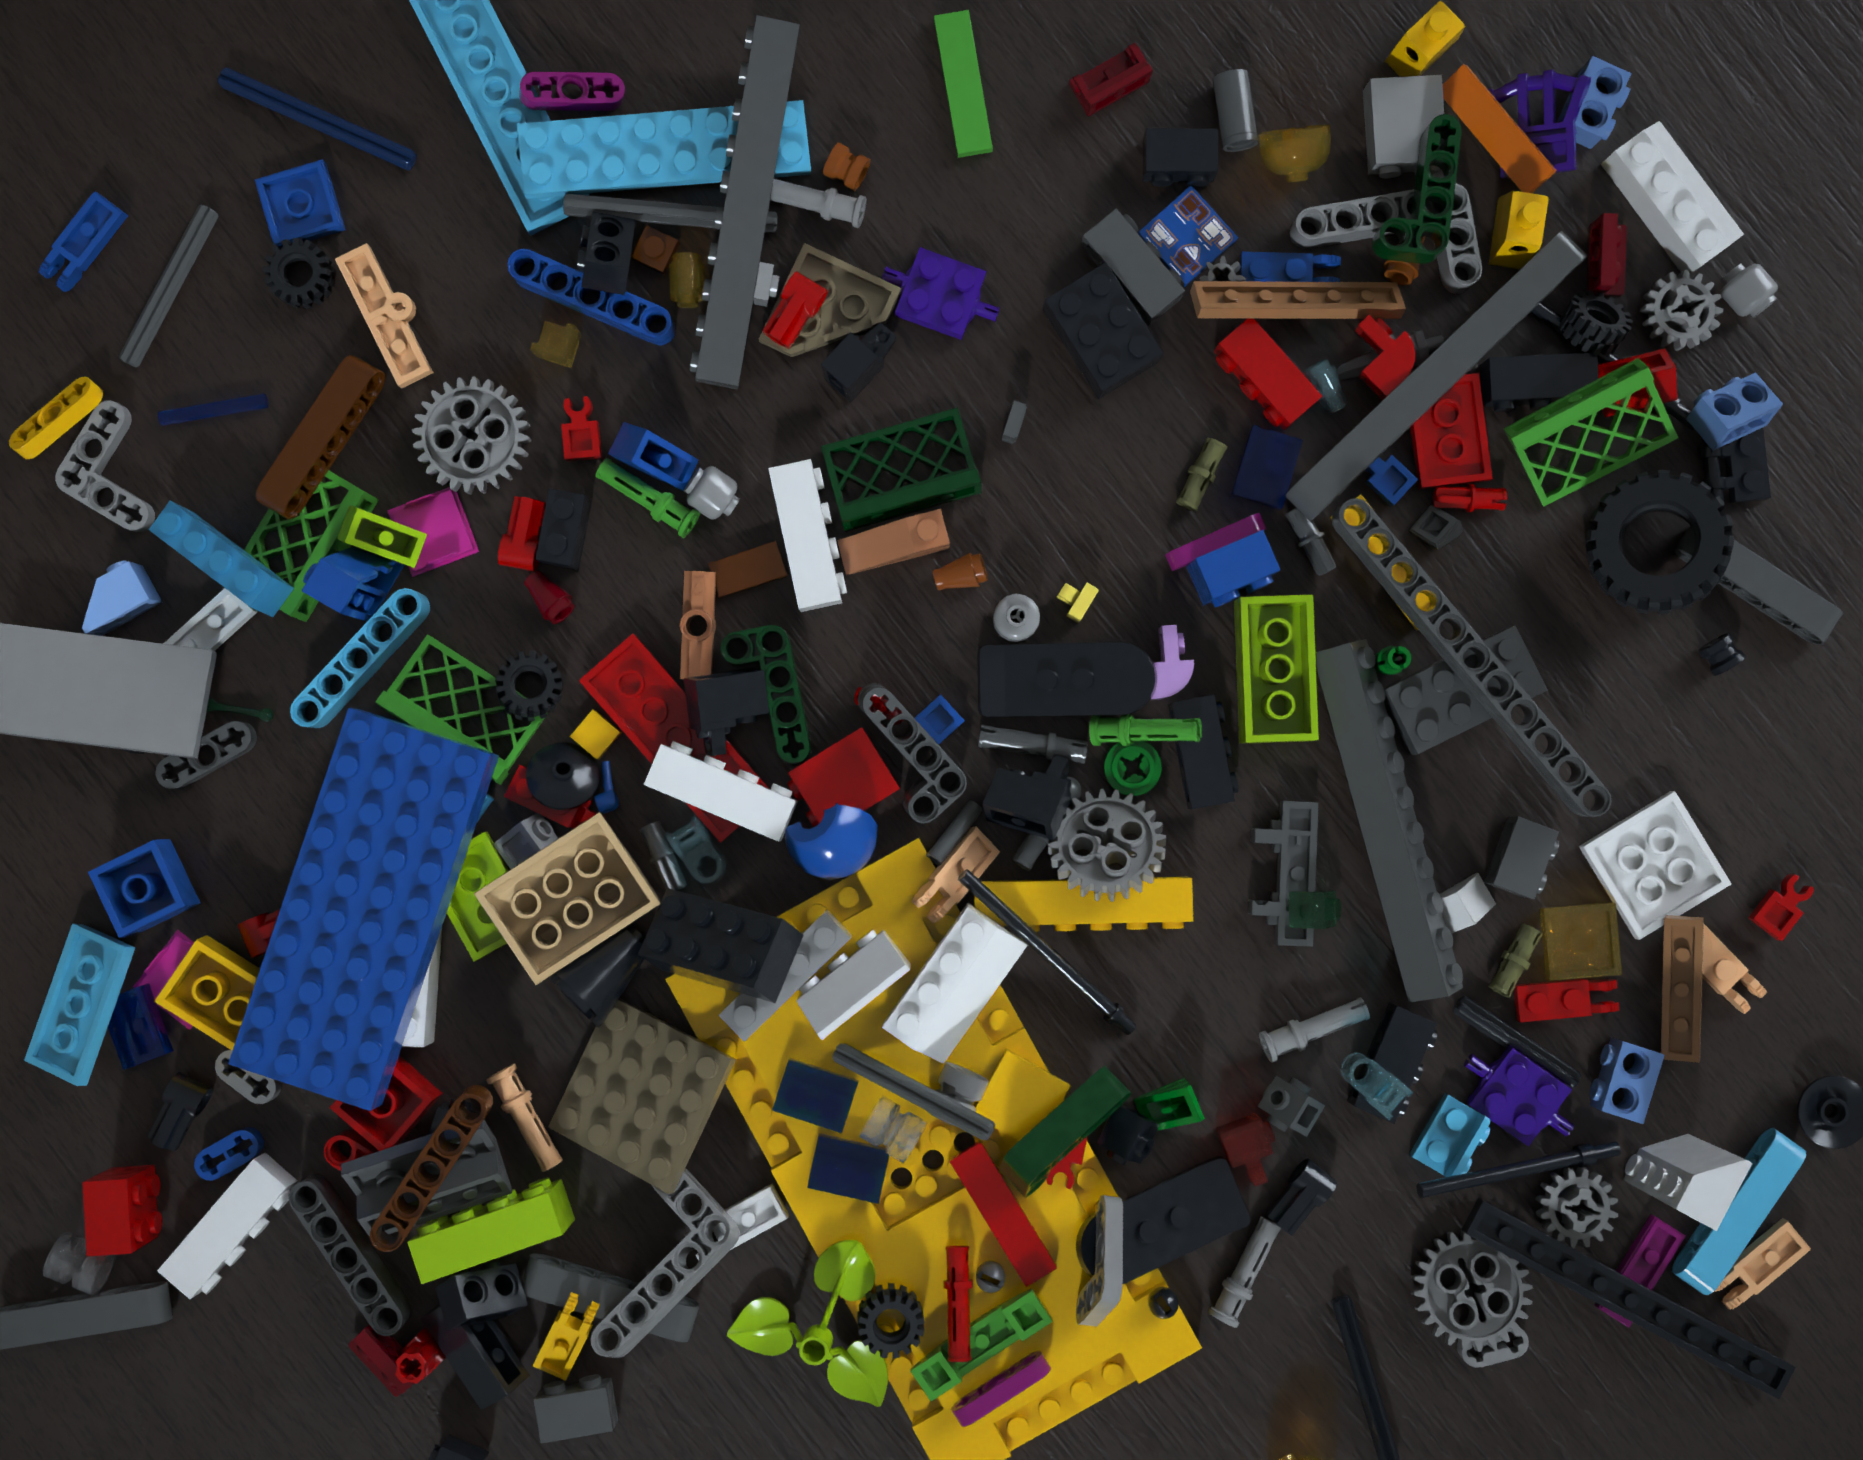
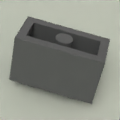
(1522, 857)
(575, 1408)

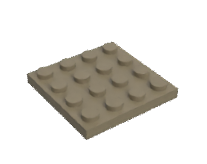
(642, 1095)

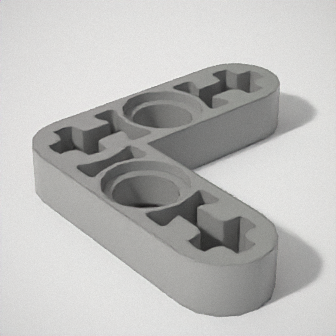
(91, 478)
(1105, 1287)

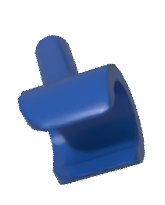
(607, 800)

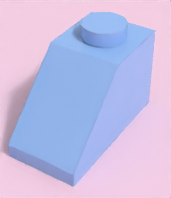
(119, 598)

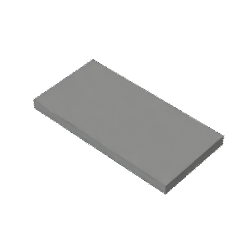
(103, 690)

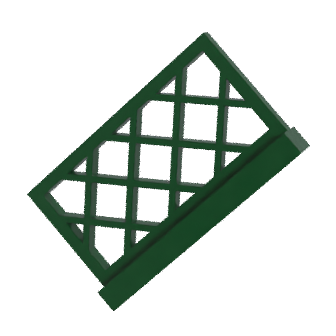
(909, 498)

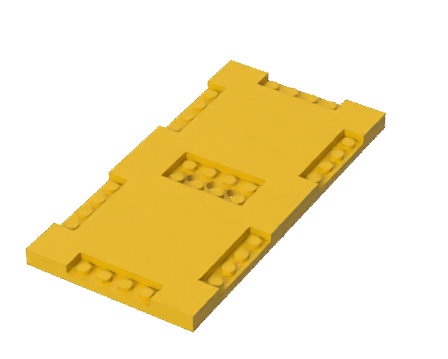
(918, 1220)

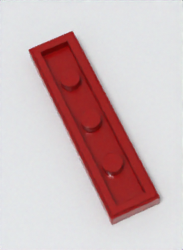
(1003, 1213)

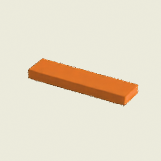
(1496, 130)

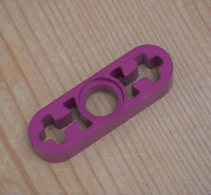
(545, 80)
(1187, 553)
(1001, 1388)

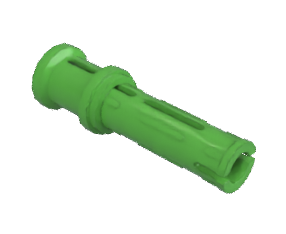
(665, 505)
(1128, 729)

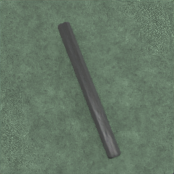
(650, 211)

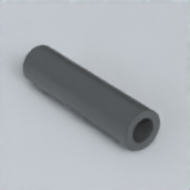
(954, 832)

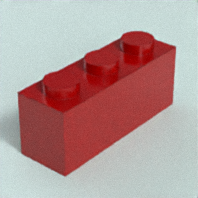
(1266, 374)

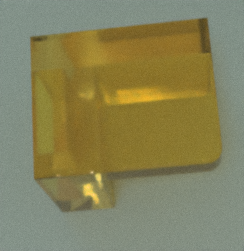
(557, 343)

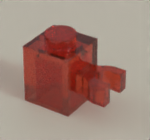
(1245, 1143)

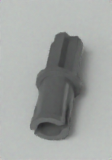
(1312, 542)
(663, 856)

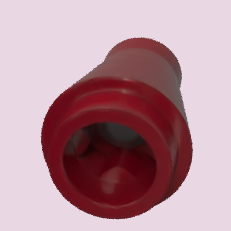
(550, 599)

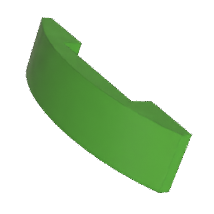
(989, 1335)

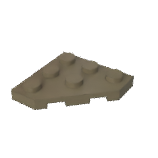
(853, 301)

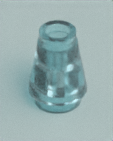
(1326, 381)

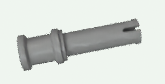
(828, 203)
(1298, 1034)
(1238, 1286)

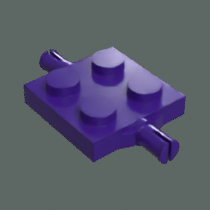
(940, 293)
(1519, 1095)

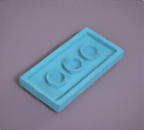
(79, 1004)

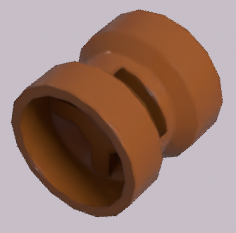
(846, 166)

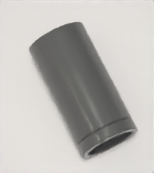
(1235, 110)

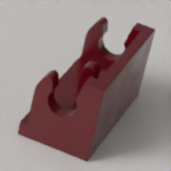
(1111, 80)

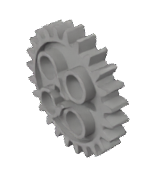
(444, 418)
(1121, 819)
(1441, 1301)

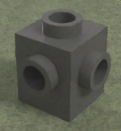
(1290, 1105)

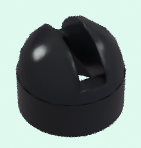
(1170, 1298)

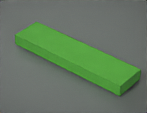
(963, 83)

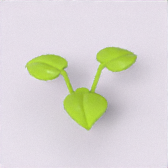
(852, 1373)

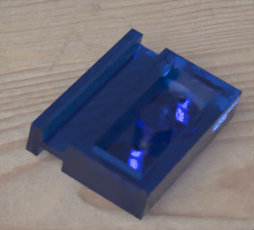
(1267, 467)
(138, 1028)
(815, 1095)
(848, 1168)

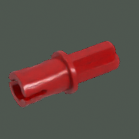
(1469, 498)

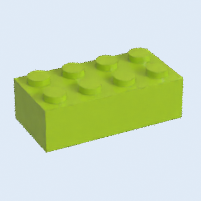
(1276, 669)
(491, 1230)

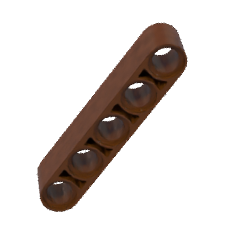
(320, 437)
(421, 1182)

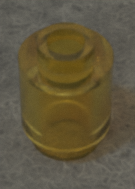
(686, 279)

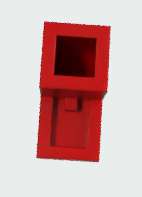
(1394, 359)

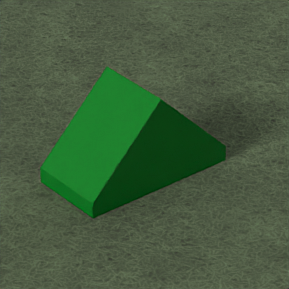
(1171, 1105)

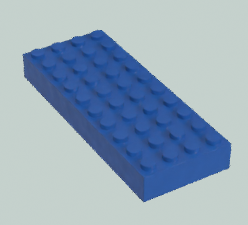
(363, 909)

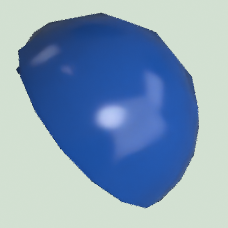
(836, 845)

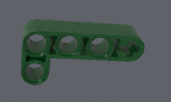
(1426, 189)
(776, 695)
(1051, 1140)

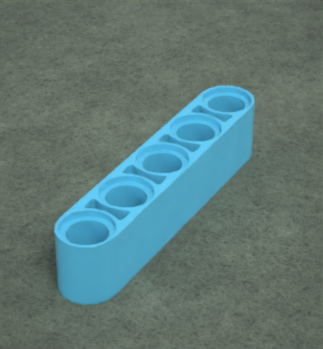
(344, 665)
(1713, 1253)

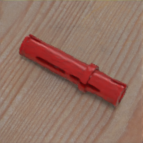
(958, 1303)

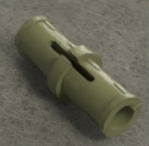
(1201, 474)
(1515, 960)

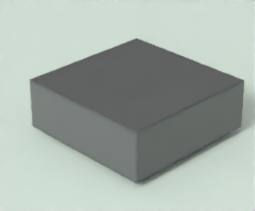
(1014, 422)

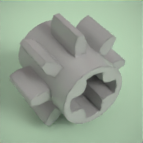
(1224, 269)

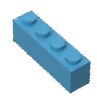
(221, 559)

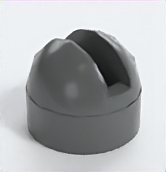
(993, 1270)

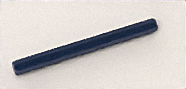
(317, 118)

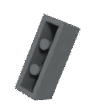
(1134, 264)

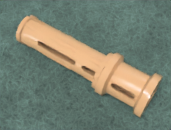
(517, 1103)

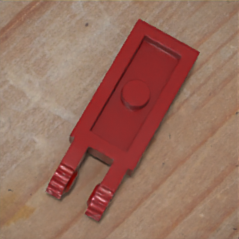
(1561, 999)

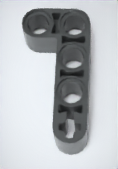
(908, 745)

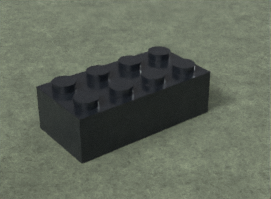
(721, 944)

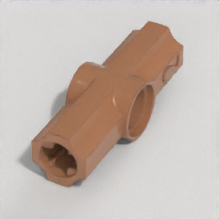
(698, 600)

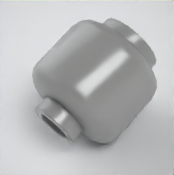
(1749, 290)
(712, 492)
(1003, 621)

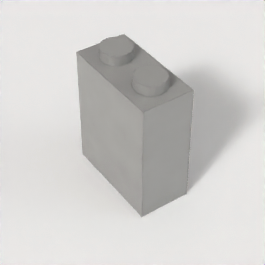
(1395, 119)

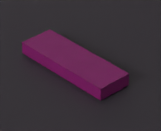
(1648, 1257)

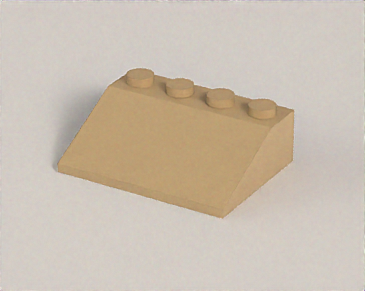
(567, 898)

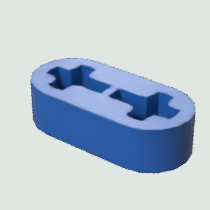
(225, 1147)

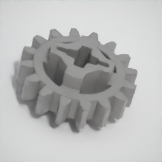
(1681, 293)
(1576, 1221)

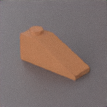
(894, 542)

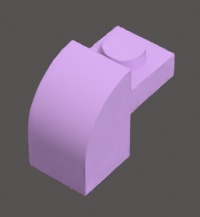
(1171, 671)

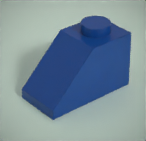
(653, 456)

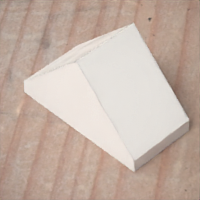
(1466, 903)

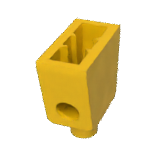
(1428, 38)
(1518, 223)

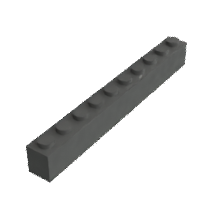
(746, 202)
(1388, 821)

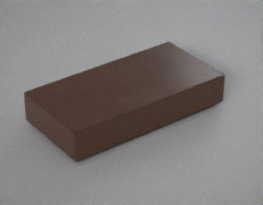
(748, 569)

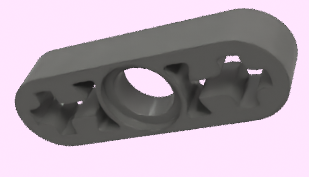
(234, 751)

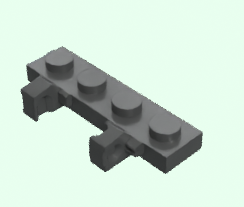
(1296, 844)

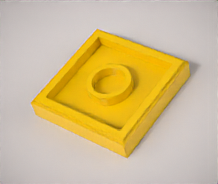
(1020, 1095)

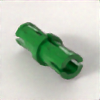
(1392, 664)

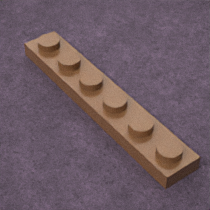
(1297, 300)

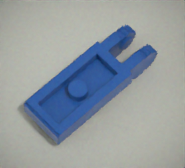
(82, 240)
(1286, 266)

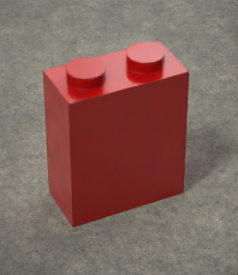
(843, 774)

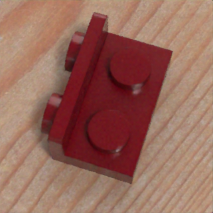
(1607, 256)
(379, 1356)

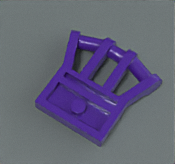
(1553, 139)

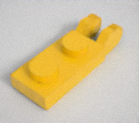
(565, 1339)

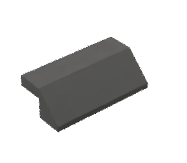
(473, 1180)

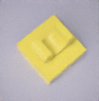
(1078, 600)

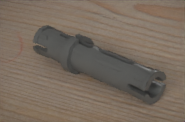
(1032, 743)

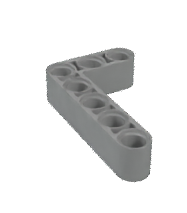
(1395, 206)
(672, 1265)

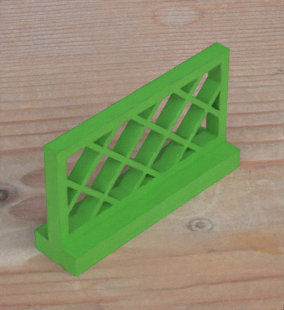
(1582, 404)
(299, 603)
(412, 714)

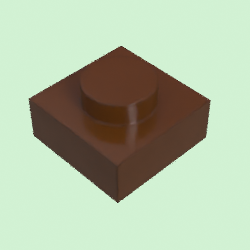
(655, 250)

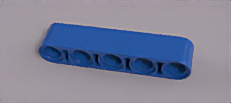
(573, 297)

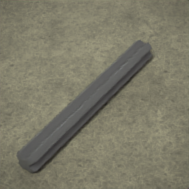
(168, 285)
(914, 1091)

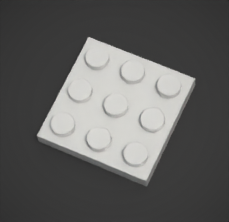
(1655, 864)

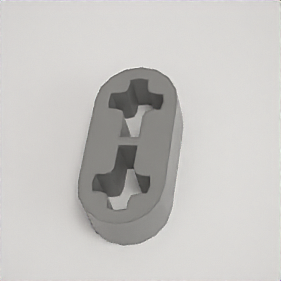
(243, 1083)
(1502, 1353)

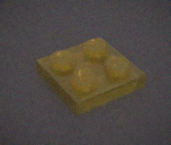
(1580, 941)

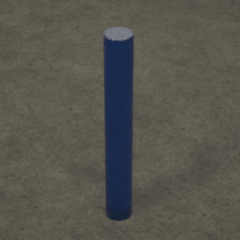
(213, 409)

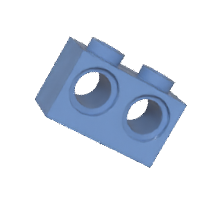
(1598, 105)
(1733, 410)
(1636, 1082)

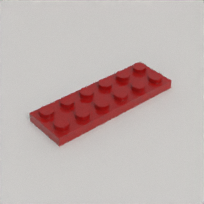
(654, 712)

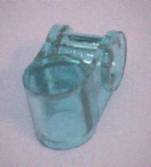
(697, 848)
(1378, 1087)

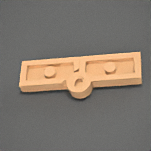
(385, 315)

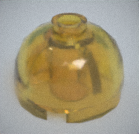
(1295, 150)

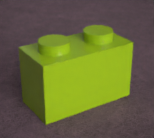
(381, 536)

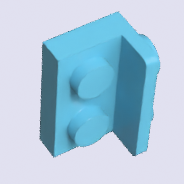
(1451, 1137)

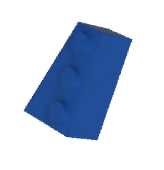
(352, 581)

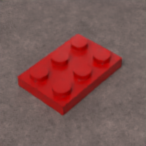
(1452, 438)

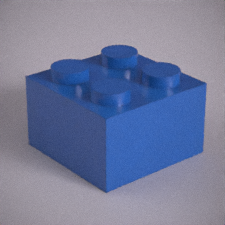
(1236, 566)
(144, 887)

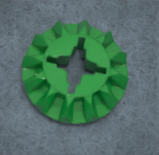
(1149, 764)

